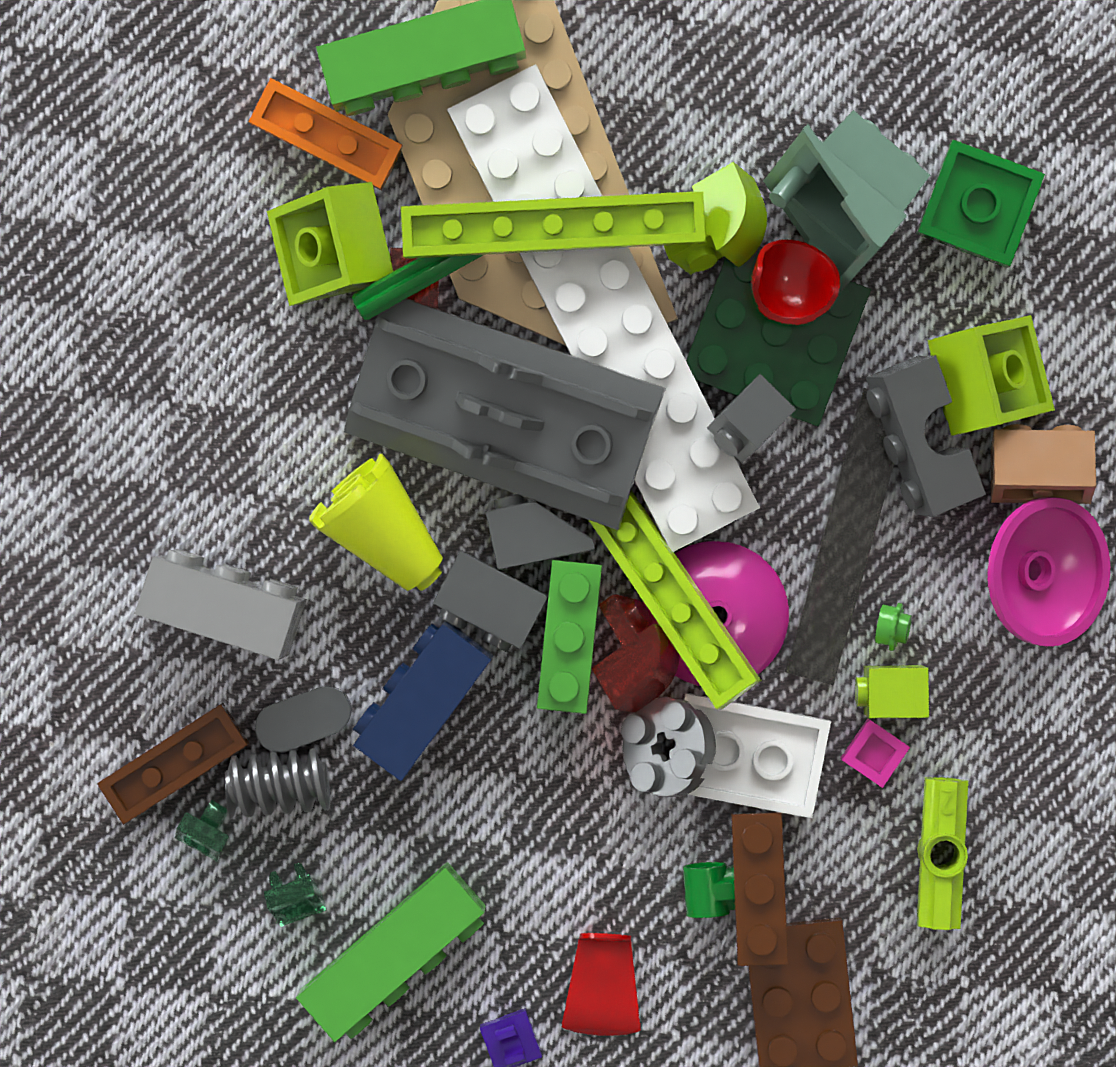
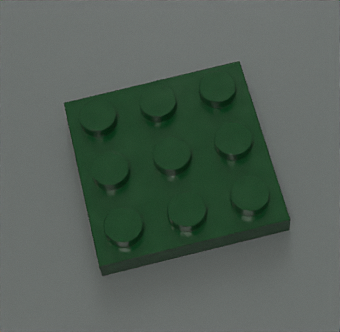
(797, 360)

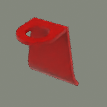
(602, 987)

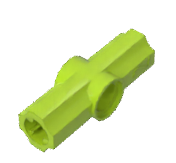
(942, 885)

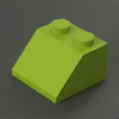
(330, 242)
(992, 374)

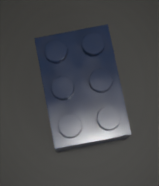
(420, 698)

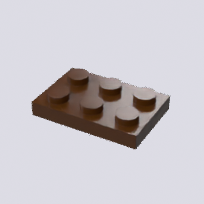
(805, 1006)

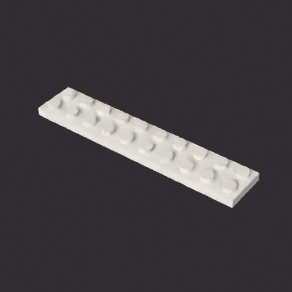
(606, 307)

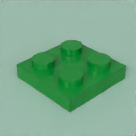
(980, 203)

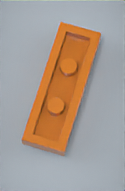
(325, 134)

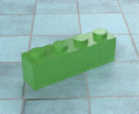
(421, 54)
(391, 953)

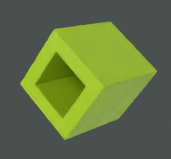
(893, 691)

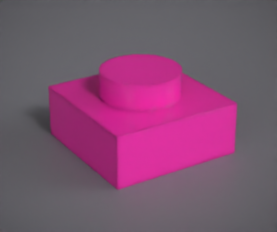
(875, 753)

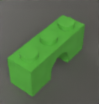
(569, 636)

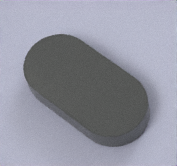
(303, 718)

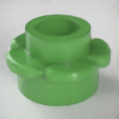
(893, 626)

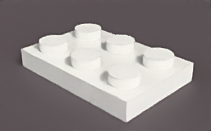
(763, 757)

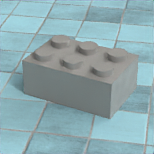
(221, 603)

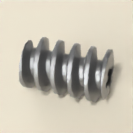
(276, 783)

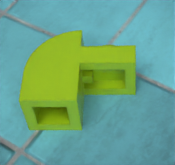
(733, 221)

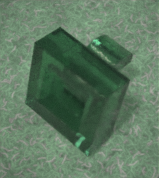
(204, 833)
(295, 899)

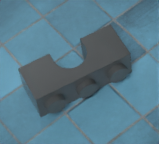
(904, 401)

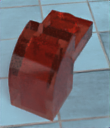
(644, 661)

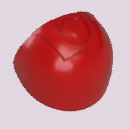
(794, 282)

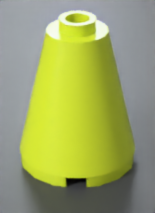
(380, 525)

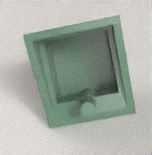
(845, 191)

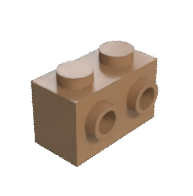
(1042, 464)

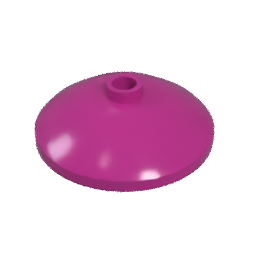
(1065, 575)
(749, 594)

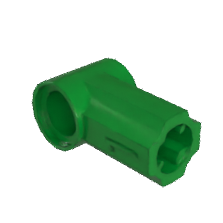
(708, 889)

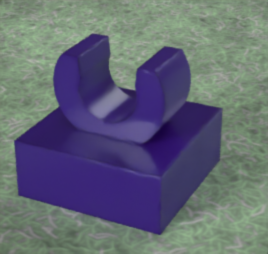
(511, 1040)

